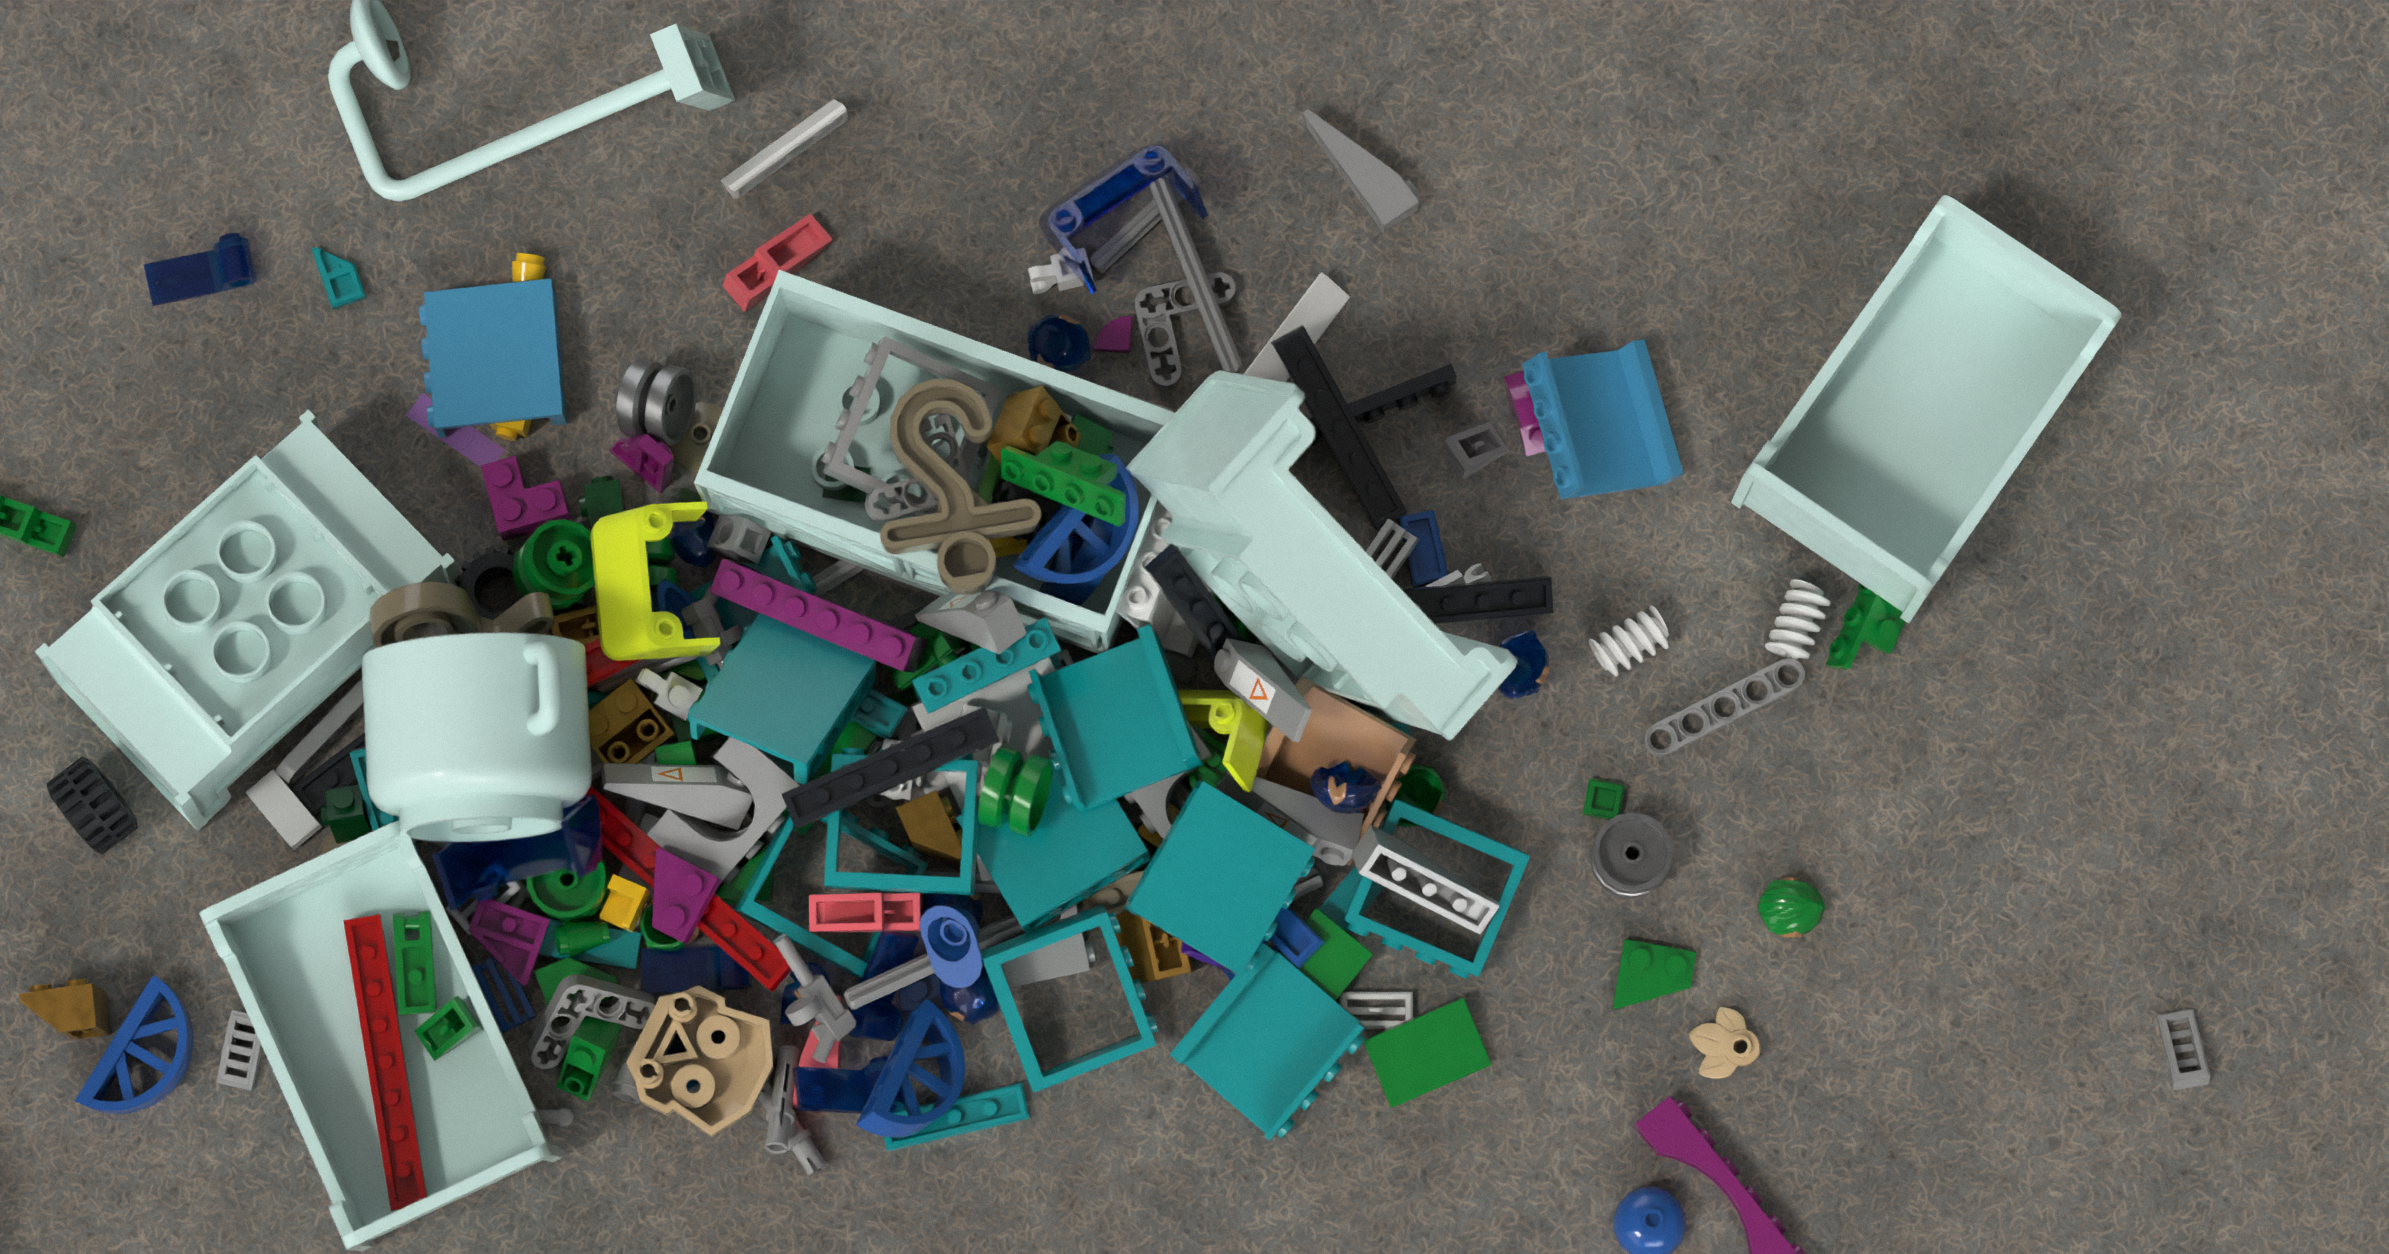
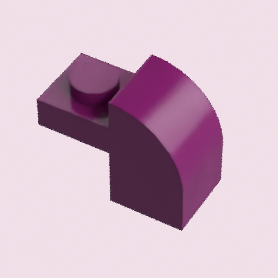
(1523, 410)

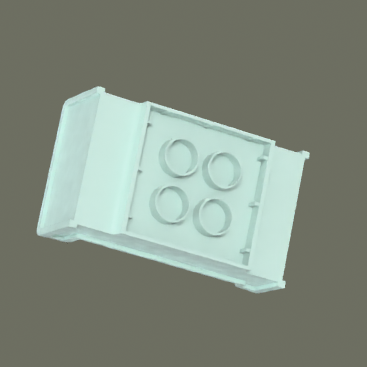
(1927, 405)
(1293, 566)
(241, 618)
(297, 986)

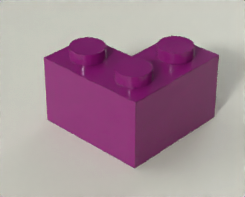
(520, 508)

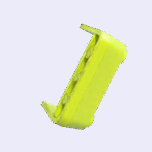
(623, 589)
(1232, 716)

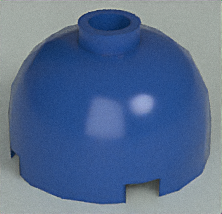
(1649, 1222)

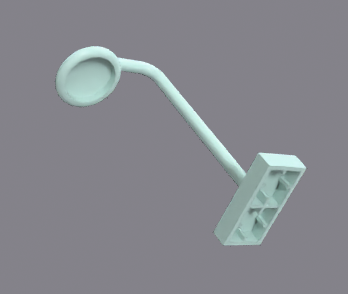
(688, 69)

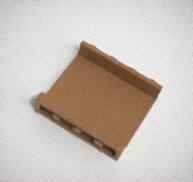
(1334, 735)

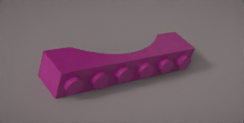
(818, 616)
(1675, 1137)

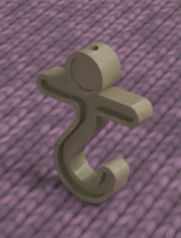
(962, 518)
(449, 605)

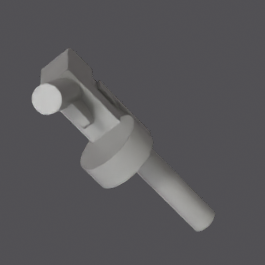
(706, 624)
(815, 1001)

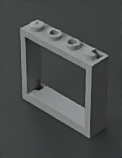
(862, 391)

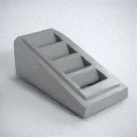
(229, 1047)
(2187, 1079)

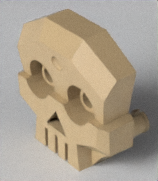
(728, 1072)

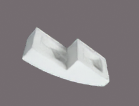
(283, 809)

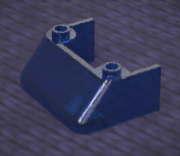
(1105, 193)
(485, 866)

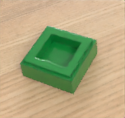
(1603, 799)

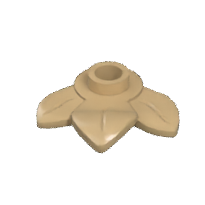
(1719, 1044)

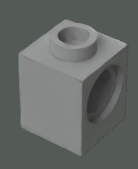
(739, 538)

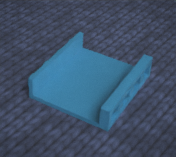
(493, 355)
(1602, 421)

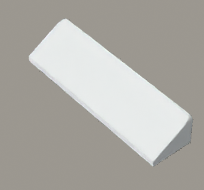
(785, 149)
(1315, 312)

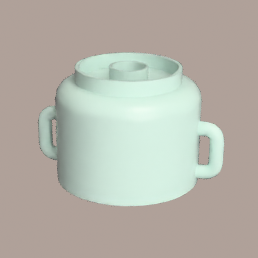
(477, 734)

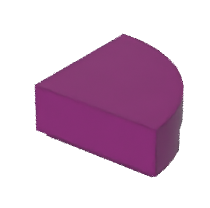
(1115, 336)

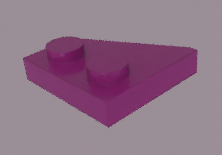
(647, 458)
(680, 895)
(510, 936)

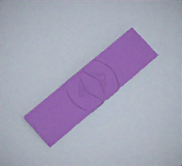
(463, 439)

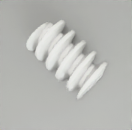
(1797, 620)
(1631, 641)

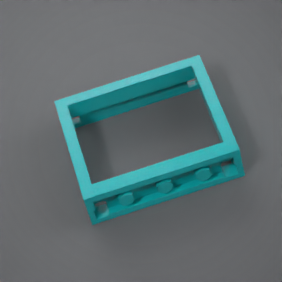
(875, 840)
(910, 883)
(1043, 937)
(1426, 951)

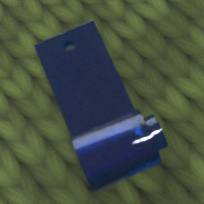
(202, 273)
(691, 967)
(881, 1018)
(839, 1088)

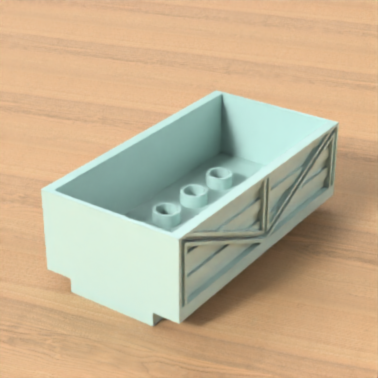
(786, 410)

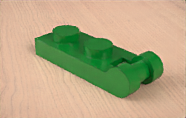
(415, 964)

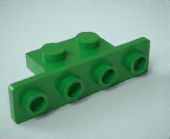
(1068, 478)
(1867, 620)

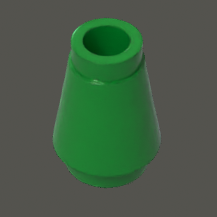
(579, 937)

